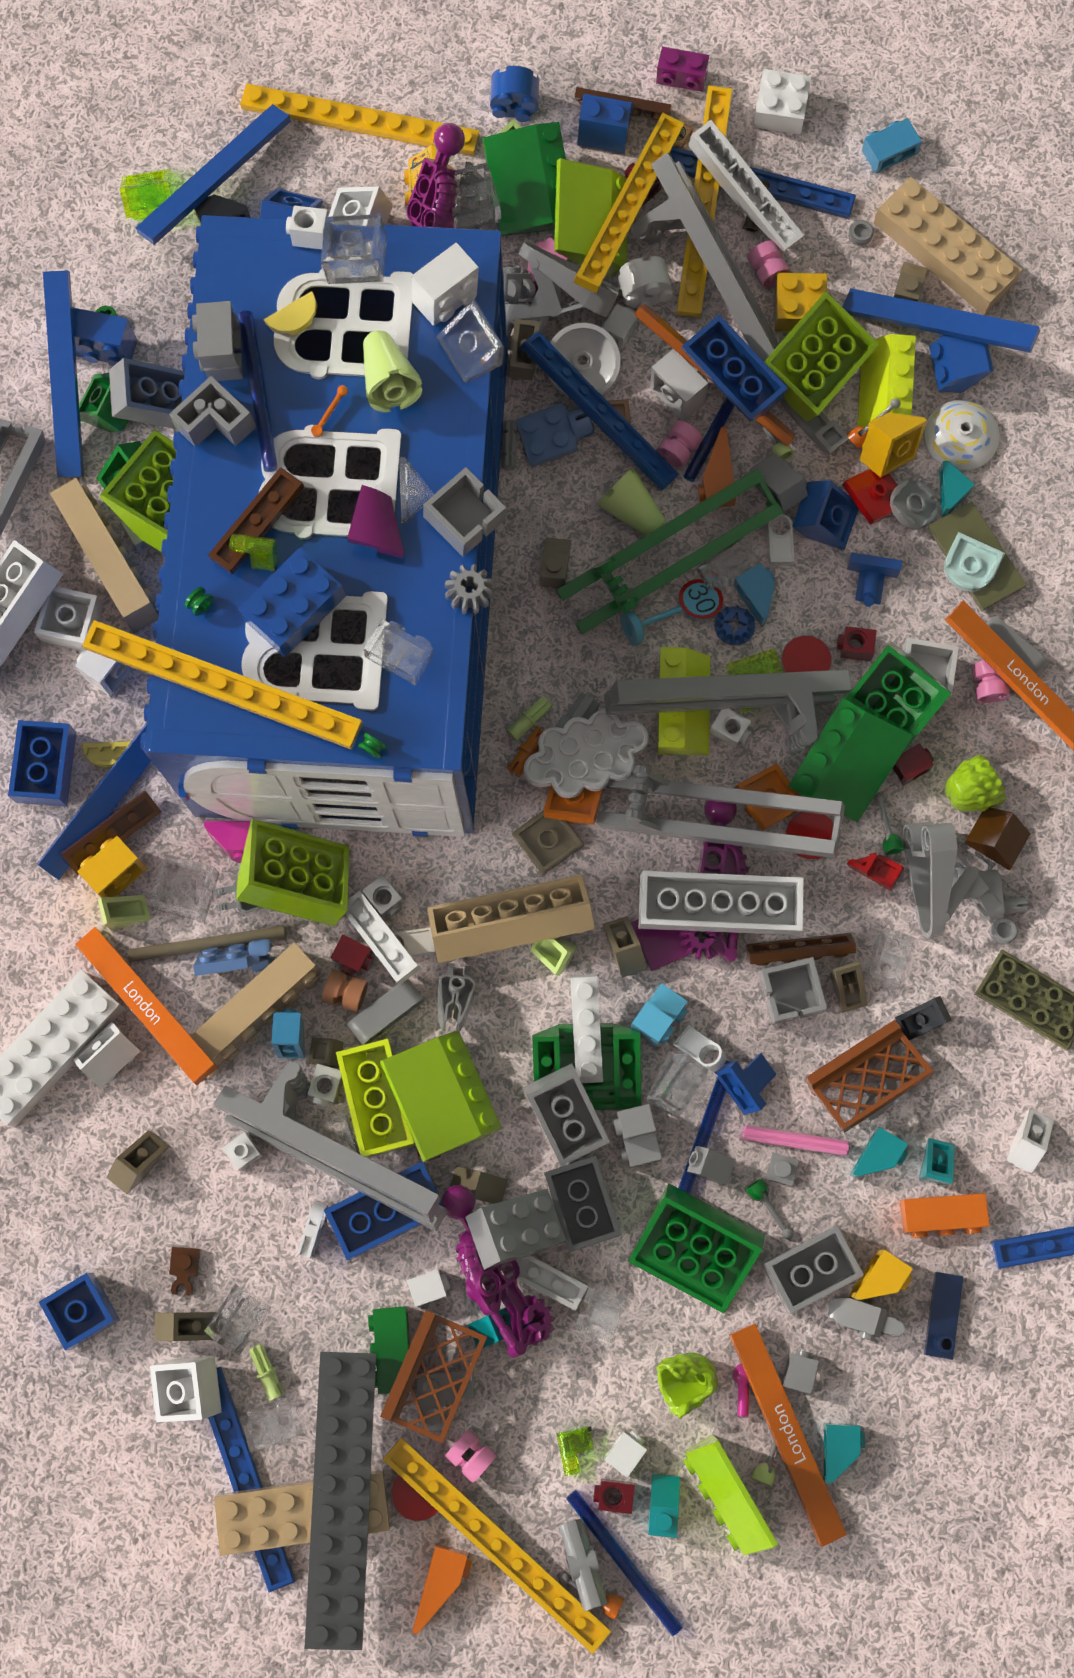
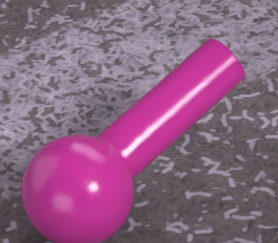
(743, 1391)

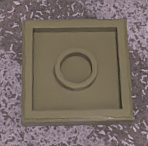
(547, 841)

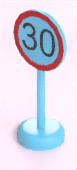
(693, 600)

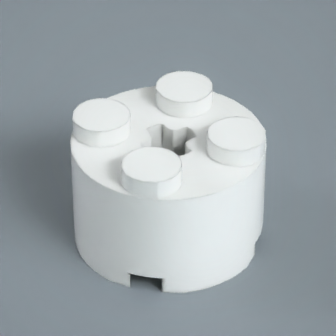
(645, 282)

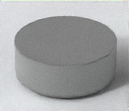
(860, 232)
(1003, 931)

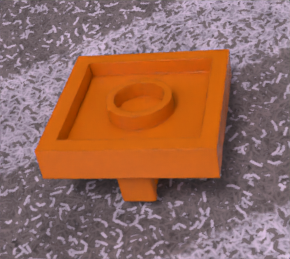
(771, 781)
(574, 810)

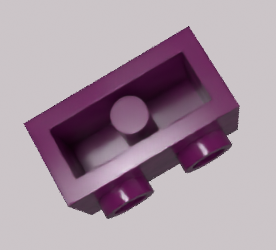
(682, 69)

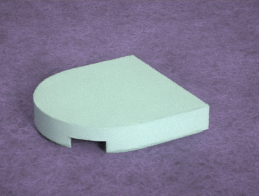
(971, 563)

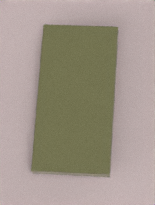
(971, 523)
(1030, 998)

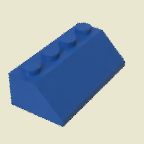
(735, 369)

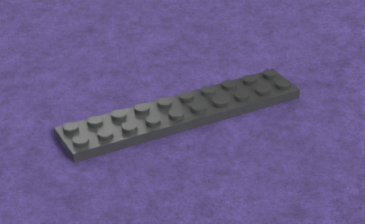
(340, 1501)

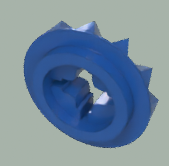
(725, 631)

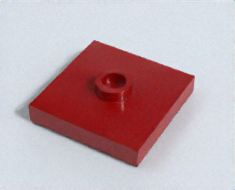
(871, 494)

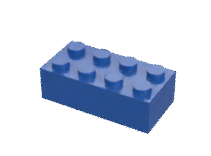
(366, 1223)

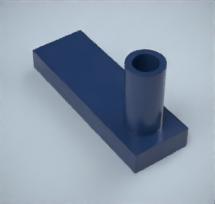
(943, 1315)

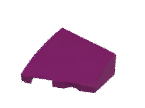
(375, 523)

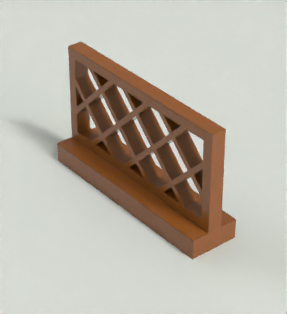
(857, 1057)
(410, 1369)

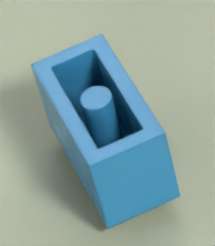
(891, 145)

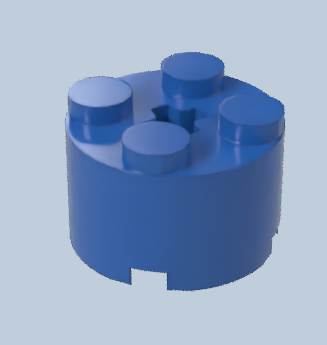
(514, 93)

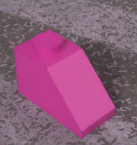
(229, 836)

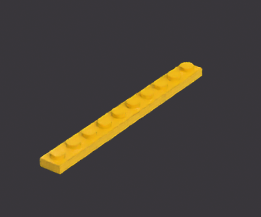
(350, 117)
(627, 205)
(694, 269)
(223, 684)
(496, 1545)

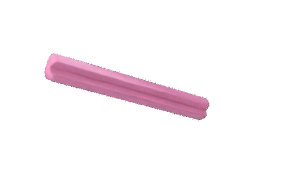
(795, 1140)

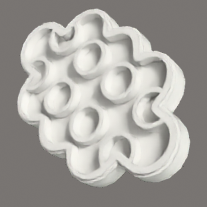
(586, 754)

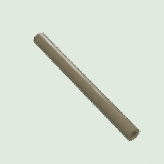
(200, 944)

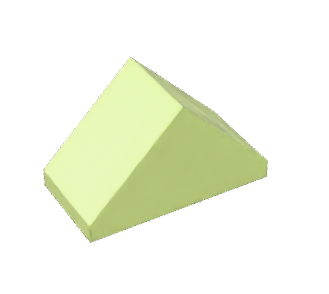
(124, 911)
(554, 953)

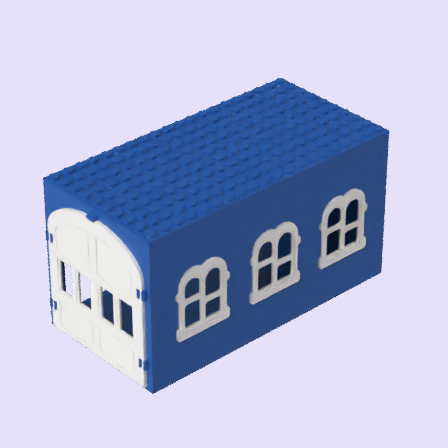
(250, 766)

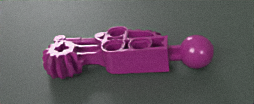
(435, 186)
(730, 862)
(522, 1309)

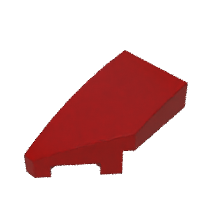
(878, 869)

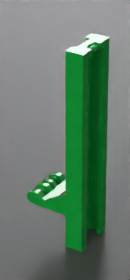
(627, 601)

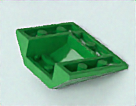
(620, 1063)

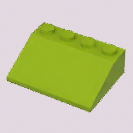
(582, 205)
(820, 356)
(141, 489)
(294, 873)
(440, 1095)
(729, 1496)

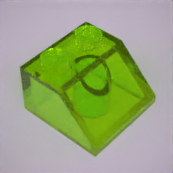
(145, 192)

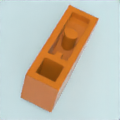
(718, 470)
(443, 1578)

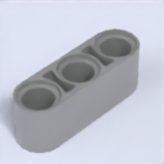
(1019, 645)
(385, 1012)

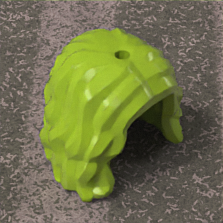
(975, 786)
(686, 1381)

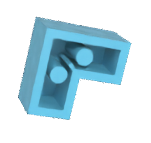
(659, 1014)

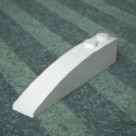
(743, 185)

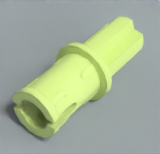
(529, 718)
(266, 1372)

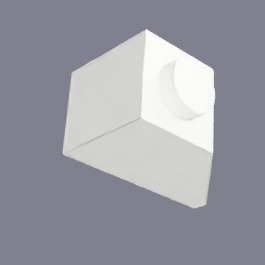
(1031, 1140)

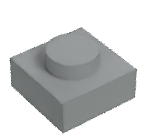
(782, 1169)

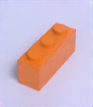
(944, 1214)

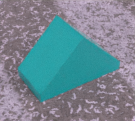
(953, 487)
(938, 1162)

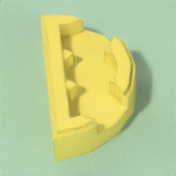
(294, 317)
(104, 753)

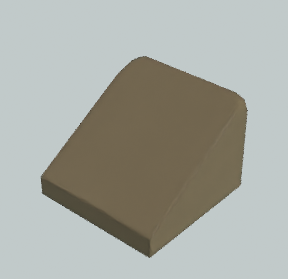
(324, 1051)

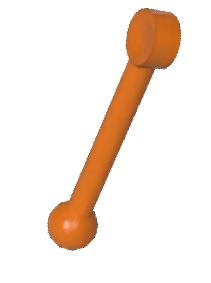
(317, 430)

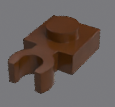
(184, 1264)

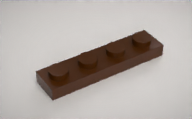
(640, 105)
(258, 517)
(120, 824)
(801, 948)

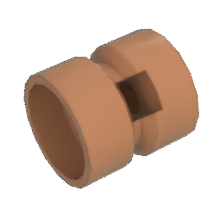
(344, 991)

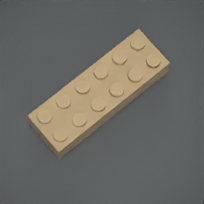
(947, 245)
(106, 554)
(510, 918)
(255, 1005)
(281, 1515)

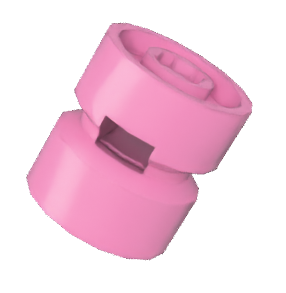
(767, 262)
(681, 441)
(990, 685)
(477, 1463)

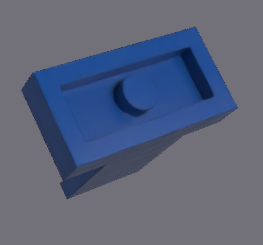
(871, 575)
(746, 1084)

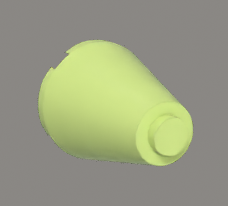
(388, 374)
(632, 504)

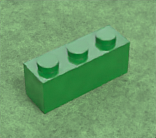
(390, 1344)

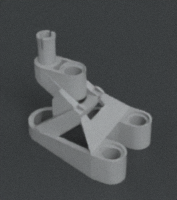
(551, 274)
(942, 883)

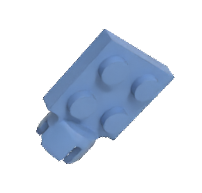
(553, 432)
(235, 958)

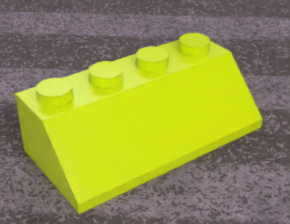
(886, 376)
(684, 730)
(371, 1101)

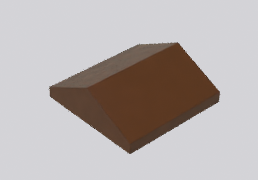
(998, 836)

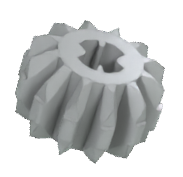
(480, 592)

